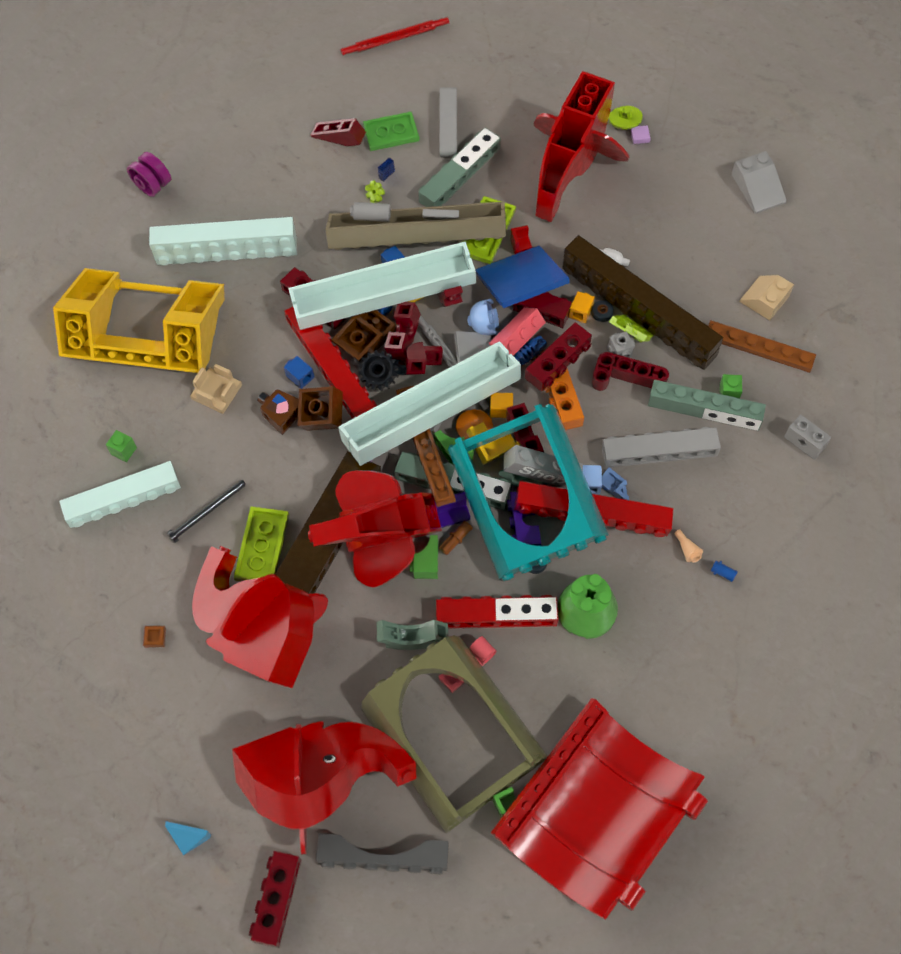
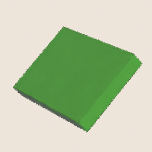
(391, 131)

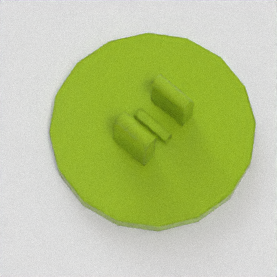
(625, 117)

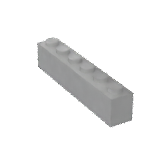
(660, 447)

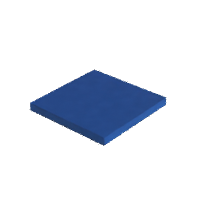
(522, 276)

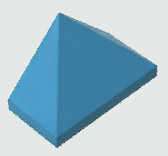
(187, 837)

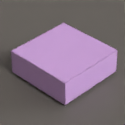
(640, 134)

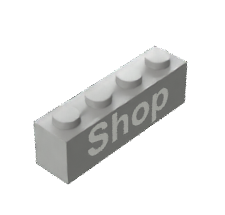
(534, 465)

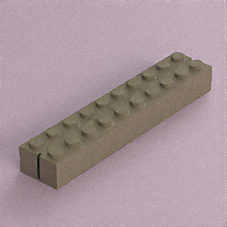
(409, 227)

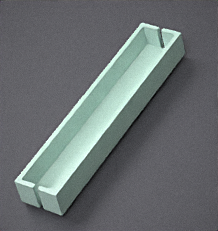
(382, 285)
(429, 403)

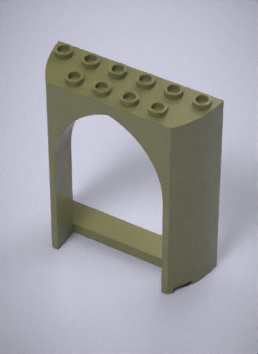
(452, 658)

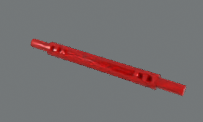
(394, 36)

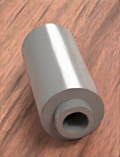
(371, 211)

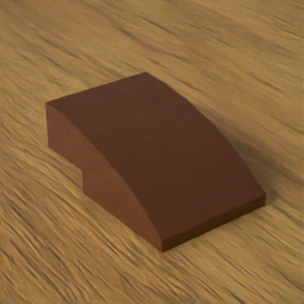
(364, 334)

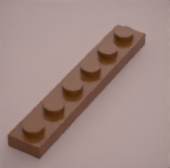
(764, 347)

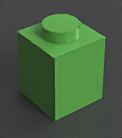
(731, 385)
(121, 446)

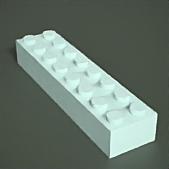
(223, 241)

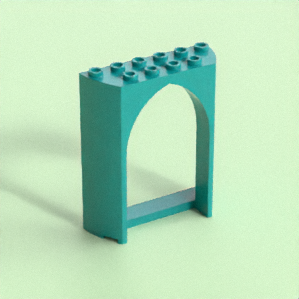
(583, 520)

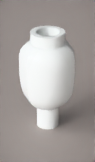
(617, 256)

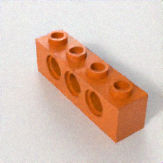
(574, 416)

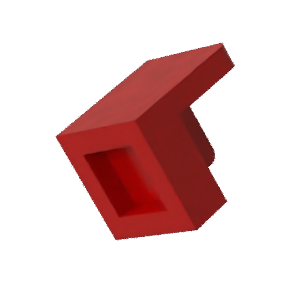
(520, 239)

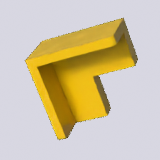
(493, 449)

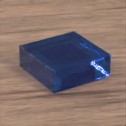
(386, 169)

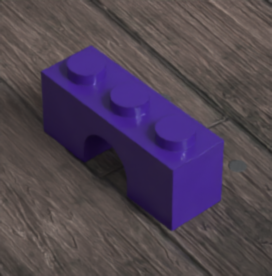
(522, 531)

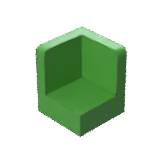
(504, 800)

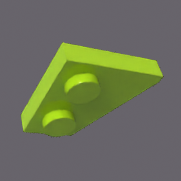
(634, 329)

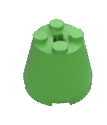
(587, 607)

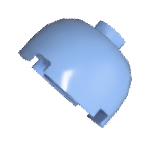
(484, 318)

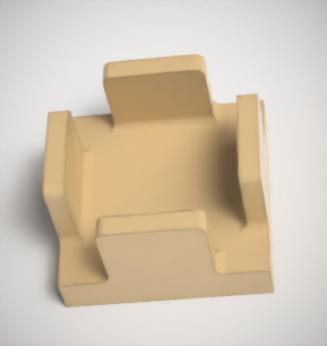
(215, 388)

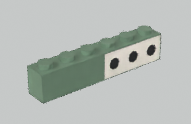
(459, 169)
(707, 405)
(411, 471)

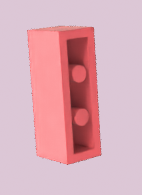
(519, 330)

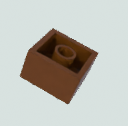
(320, 408)

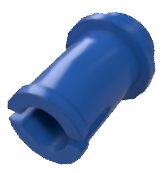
(723, 570)

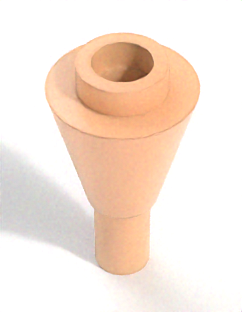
(691, 550)

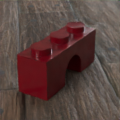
(407, 321)
(524, 436)

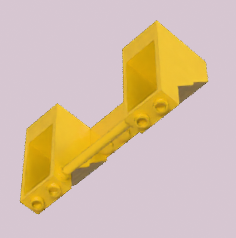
(188, 327)

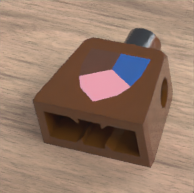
(279, 409)

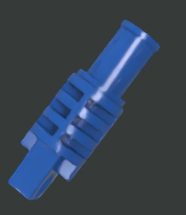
(530, 350)

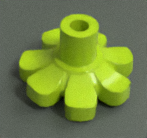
(375, 191)

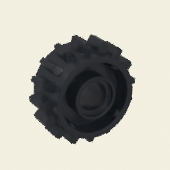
(369, 366)

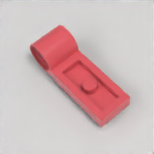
(482, 651)

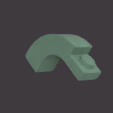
(411, 636)

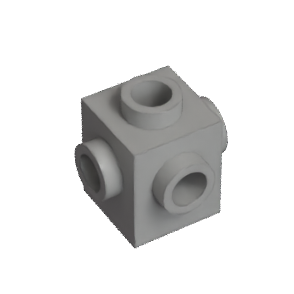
(621, 344)

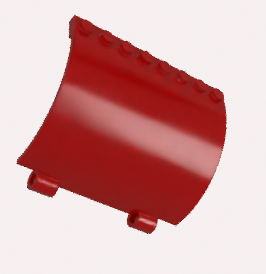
(599, 812)

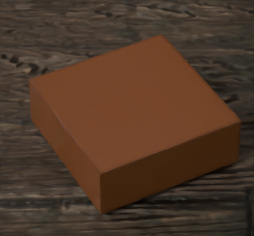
(154, 636)

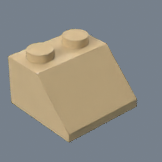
(767, 295)

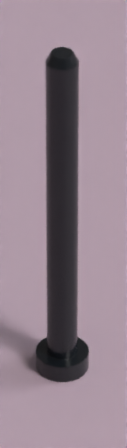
(173, 535)

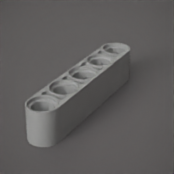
(448, 121)

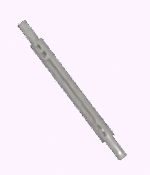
(448, 357)

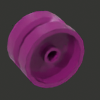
(149, 174)

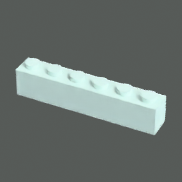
(119, 494)

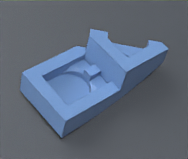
(614, 484)

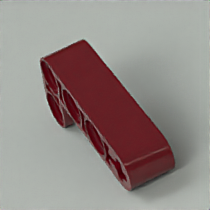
(631, 373)

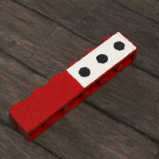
(497, 612)

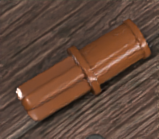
(455, 538)

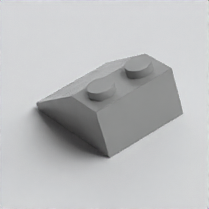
(759, 182)

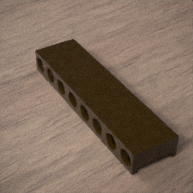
(305, 563)

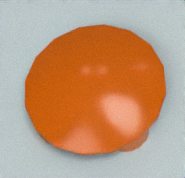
(472, 418)

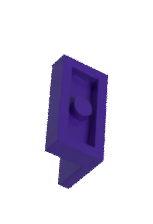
(454, 512)

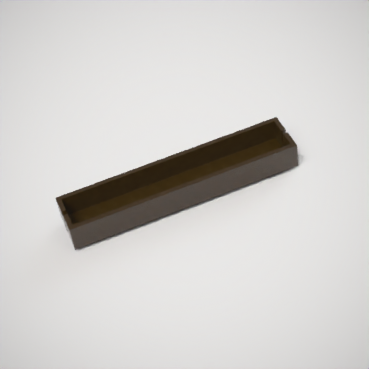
(642, 302)

